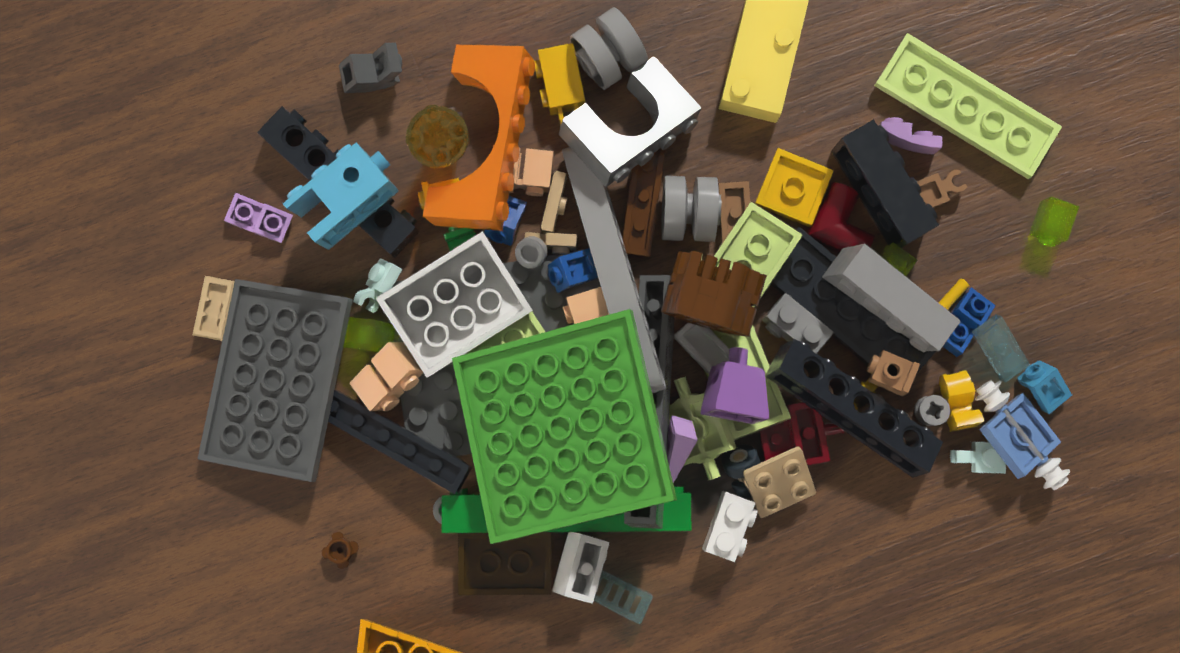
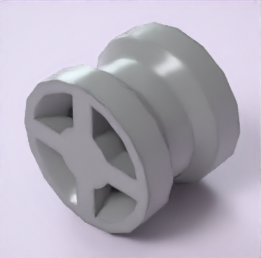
(925, 412)

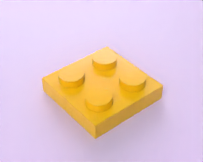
(794, 187)

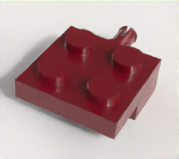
(802, 430)

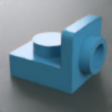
(1045, 385)

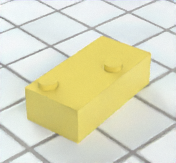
(763, 58)

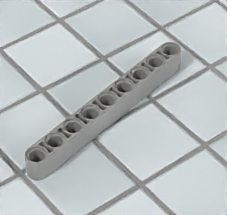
(611, 256)

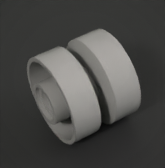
(600, 53)
(699, 209)

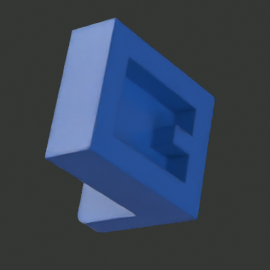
(516, 210)
(572, 270)

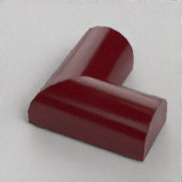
(831, 224)

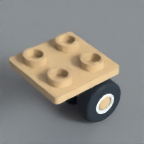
(771, 483)

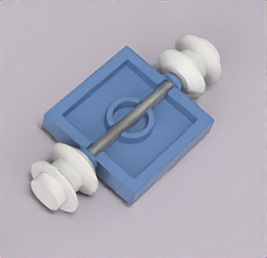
(1021, 436)

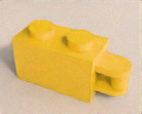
(561, 79)

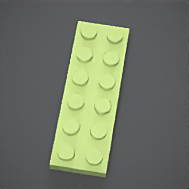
(968, 106)

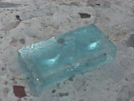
(1001, 348)

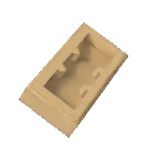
(555, 204)
(213, 308)

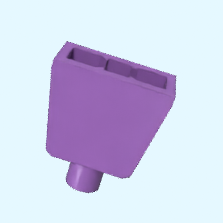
(736, 390)

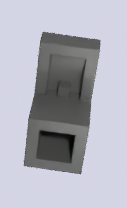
(371, 71)

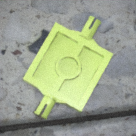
(711, 432)

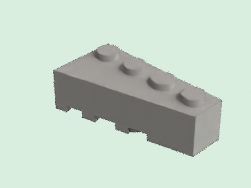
(891, 297)

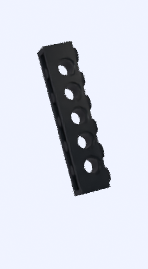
(279, 132)
(921, 445)

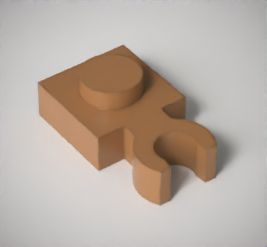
(935, 190)

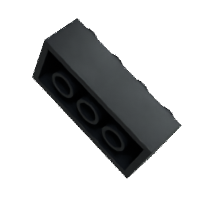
(884, 185)

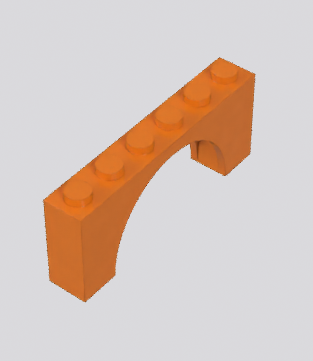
(483, 195)

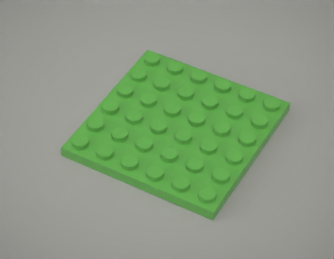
(563, 428)

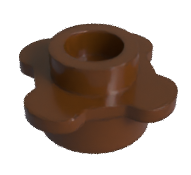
(331, 553)

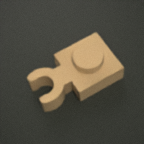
(557, 242)

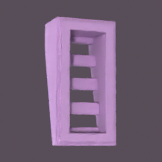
(680, 443)

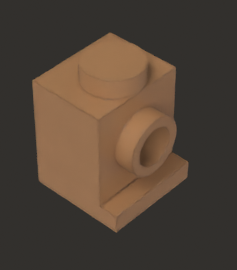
(897, 384)

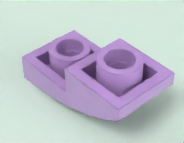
(901, 136)
(258, 218)

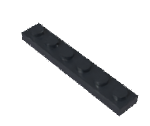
(398, 443)

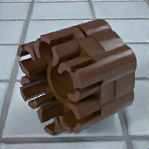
(713, 294)

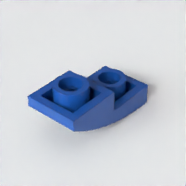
(972, 312)

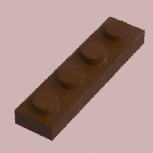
(643, 206)

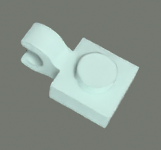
(381, 279)
(983, 458)

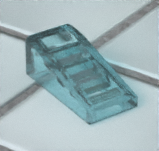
(624, 611)

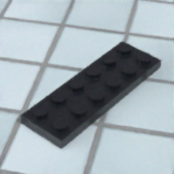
(850, 321)

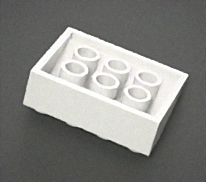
(454, 304)

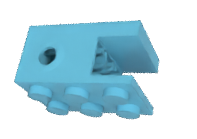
(349, 188)

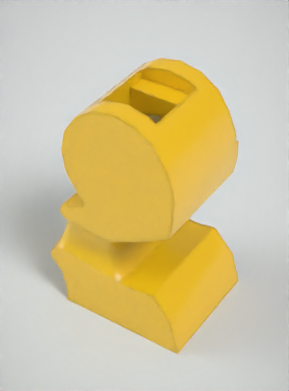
(960, 394)

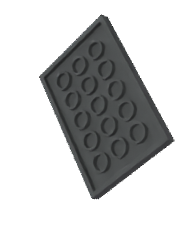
(275, 380)

